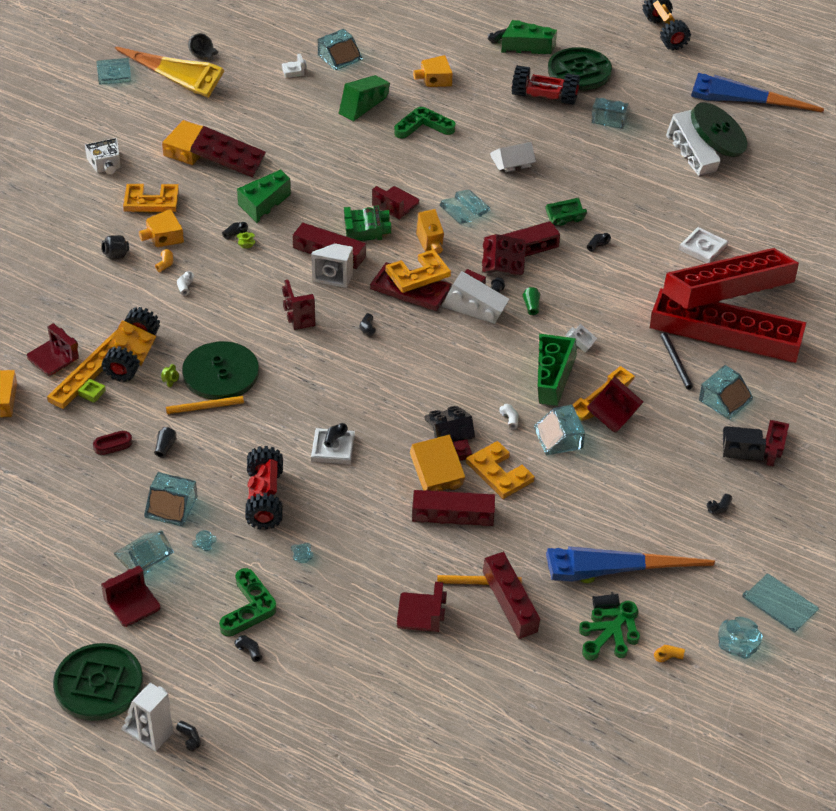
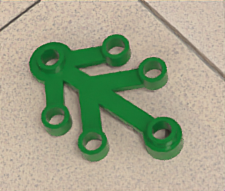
(610, 628)

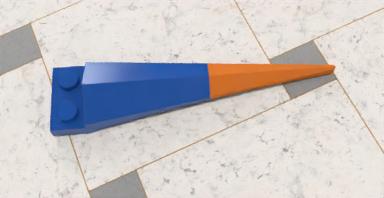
(725, 89)
(585, 563)

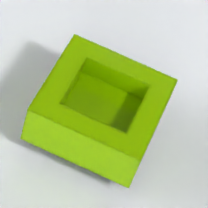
(92, 390)

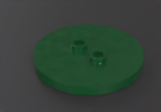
(590, 64)
(718, 129)
(220, 370)
(97, 681)

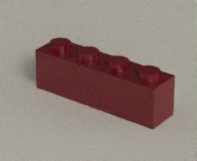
(312, 238)
(538, 238)
(453, 508)
(511, 595)

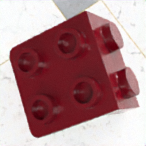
(394, 200)
(503, 254)
(300, 308)
(56, 352)
(615, 405)
(129, 597)
(422, 611)

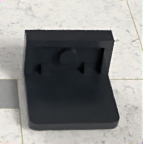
(451, 422)
(743, 443)

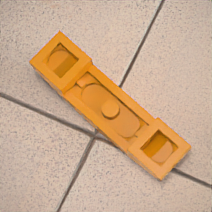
(581, 404)

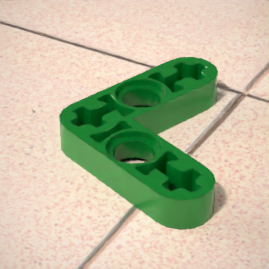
(423, 116)
(254, 607)

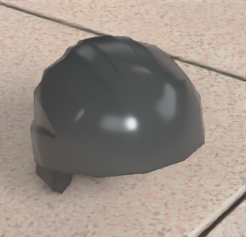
(201, 46)

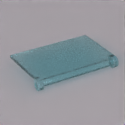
(780, 602)

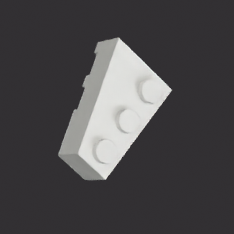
(475, 299)
(150, 717)

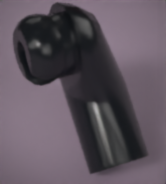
(497, 36)
(235, 228)
(598, 240)
(366, 326)
(335, 432)
(721, 507)
(245, 642)
(192, 734)

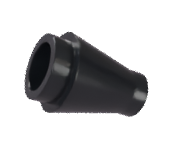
(165, 440)

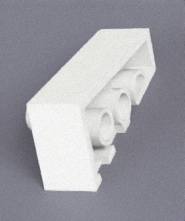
(699, 154)

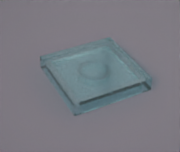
(113, 71)

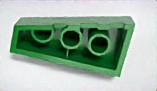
(554, 366)

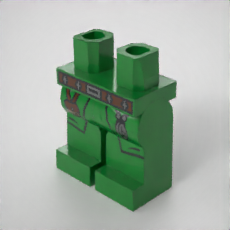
(366, 223)

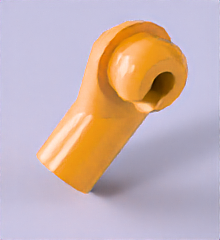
(666, 652)

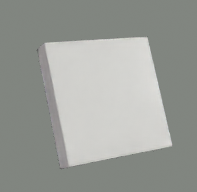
(703, 245)
(338, 454)

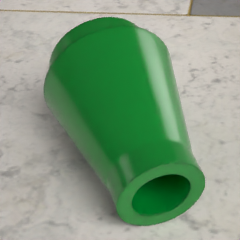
(532, 299)

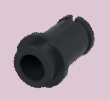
(498, 284)
(606, 601)

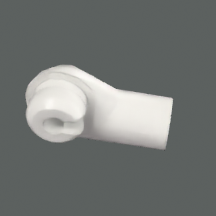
(184, 281)
(508, 410)

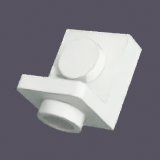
(294, 69)
(583, 337)

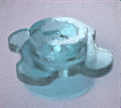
(204, 540)
(302, 552)

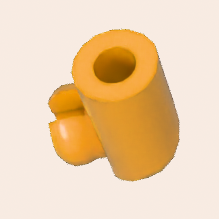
(167, 260)

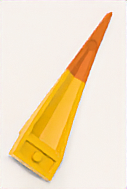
(193, 75)

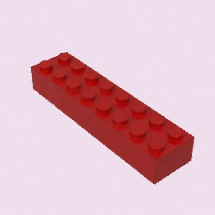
(730, 278)
(731, 327)

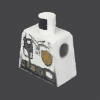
(103, 155)

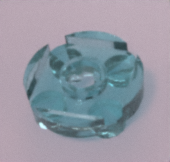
(739, 647)

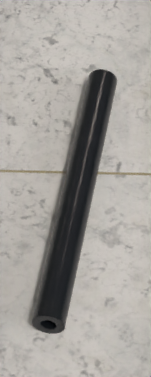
(676, 360)

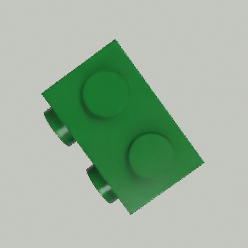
(565, 211)

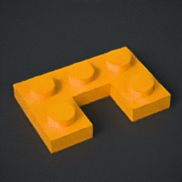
(138, 202)
(432, 271)
(486, 465)

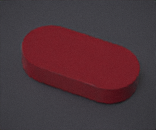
(112, 442)

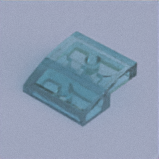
(465, 206)

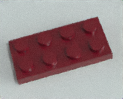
(228, 151)
(427, 296)

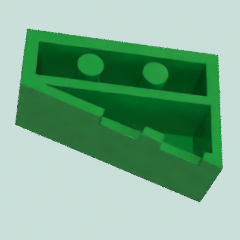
(528, 37)
(362, 96)
(263, 194)

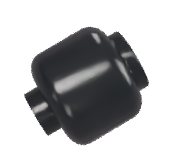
(115, 246)

